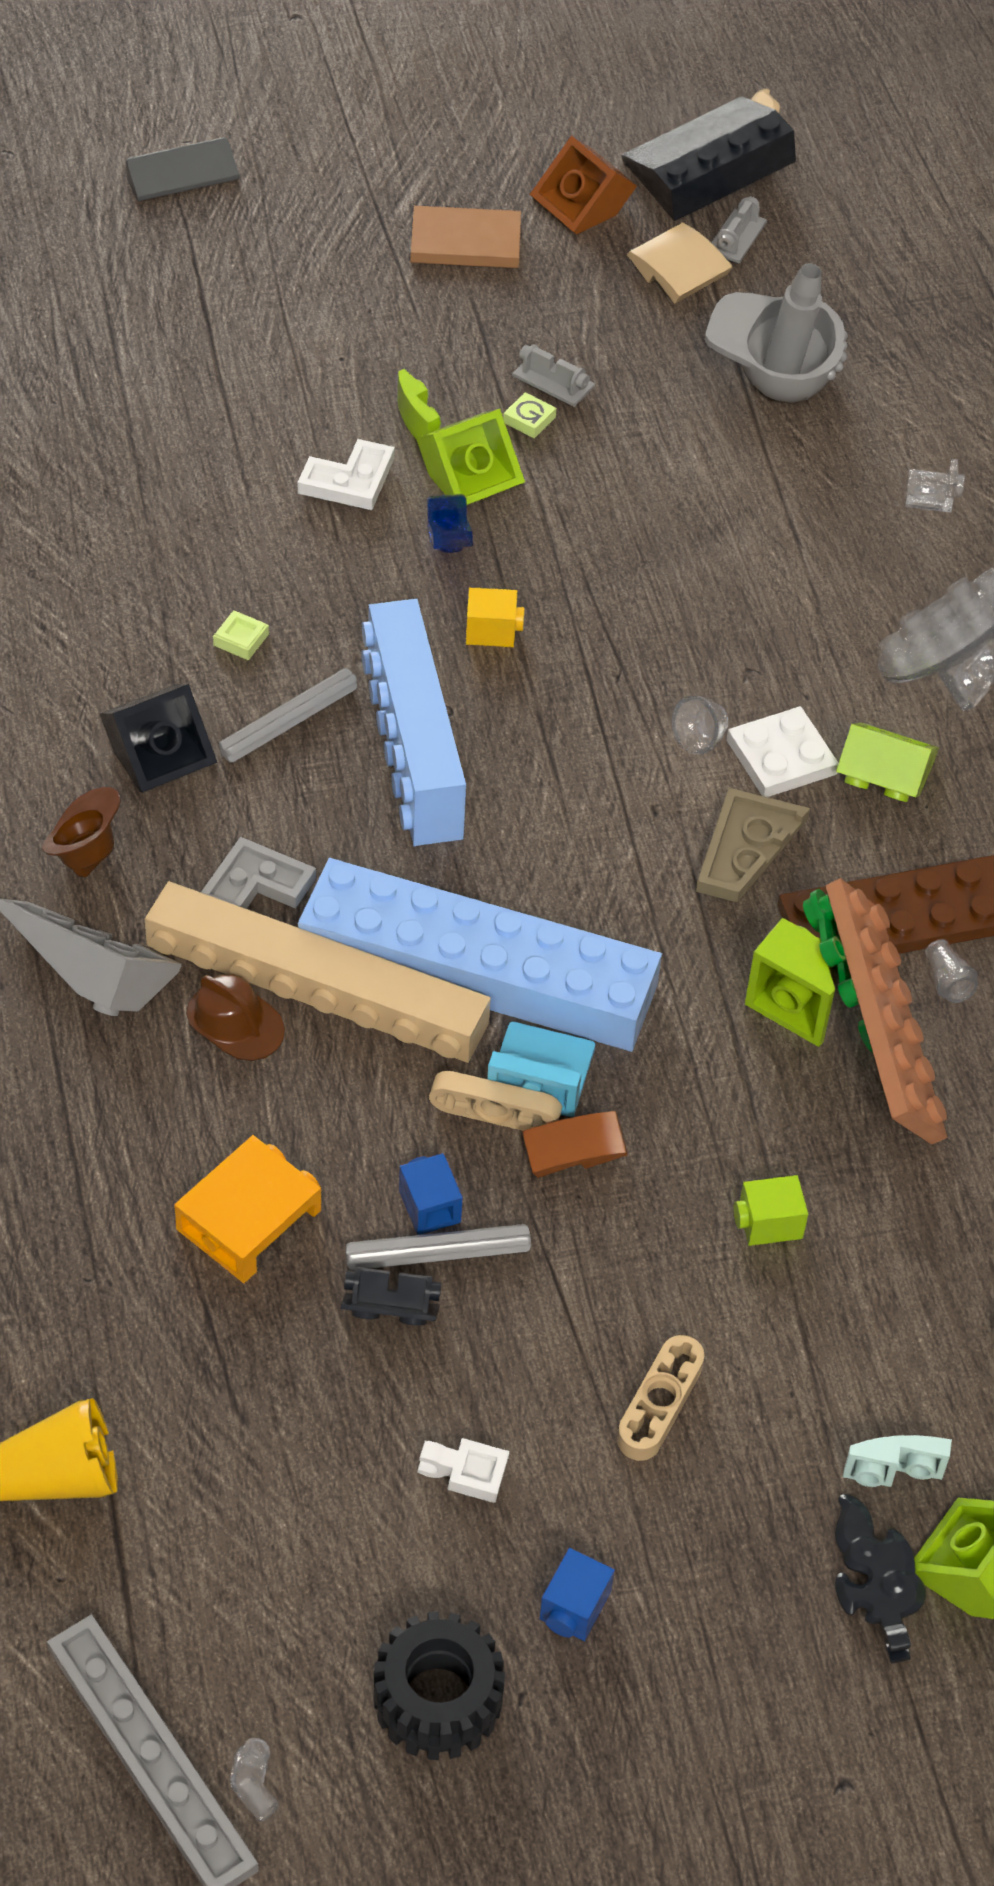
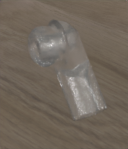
(248, 1778)

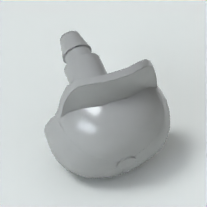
(785, 342)

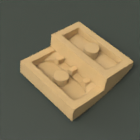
(680, 261)

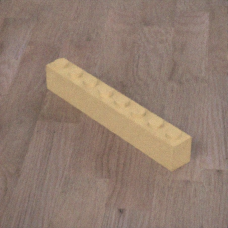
(318, 971)

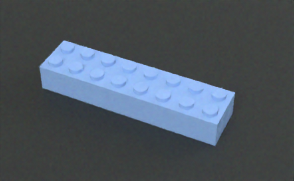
(519, 960)

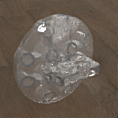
(948, 640)

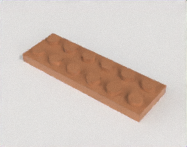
(886, 1012)

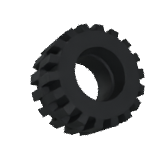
(447, 1647)

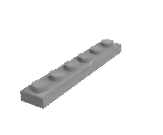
(152, 1756)

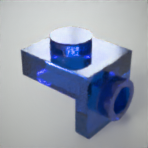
(448, 523)

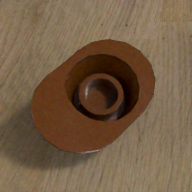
(85, 831)
(235, 1018)

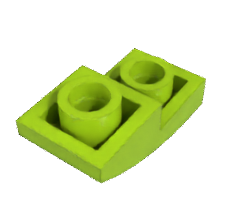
(413, 405)

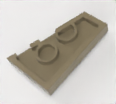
(746, 842)

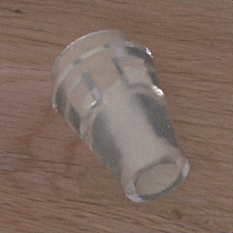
(952, 974)

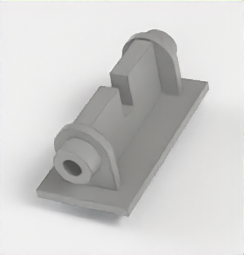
(740, 230)
(558, 380)

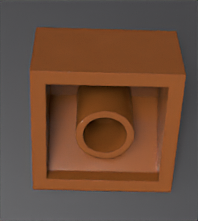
(582, 187)

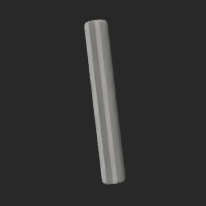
(288, 715)
(438, 1247)

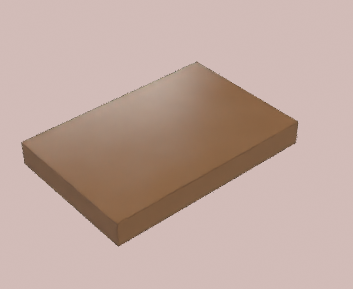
(466, 236)

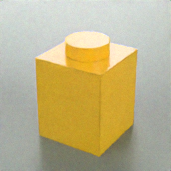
(493, 617)

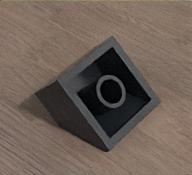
(159, 737)

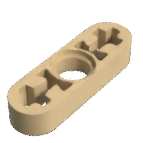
(473, 1095)
(662, 1417)

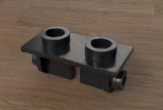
(374, 1298)

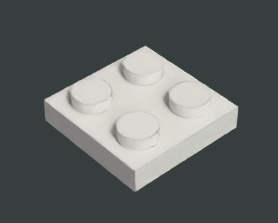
(782, 752)

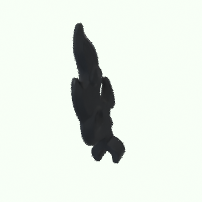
(892, 1585)

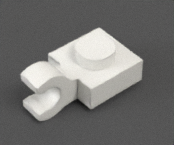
(472, 1469)

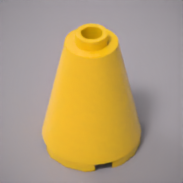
(59, 1457)

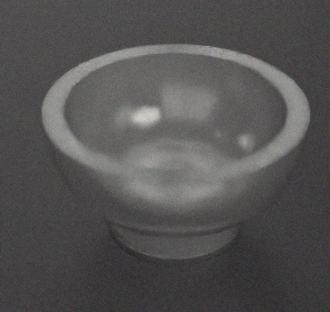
(698, 724)

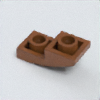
(575, 1141)

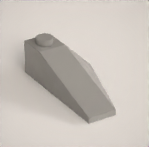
(90, 962)

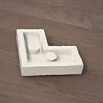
(350, 483)

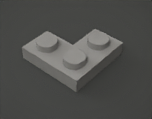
(257, 869)

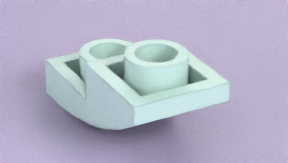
(878, 1459)

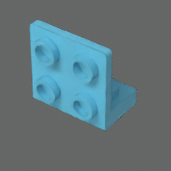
(543, 1063)

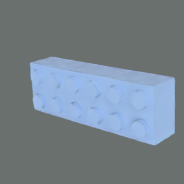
(415, 723)

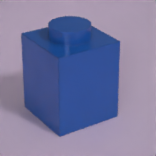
(430, 1193)
(576, 1595)

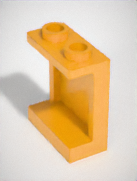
(246, 1206)

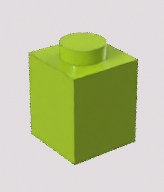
(771, 1210)

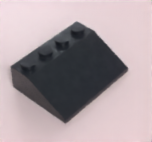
(713, 156)

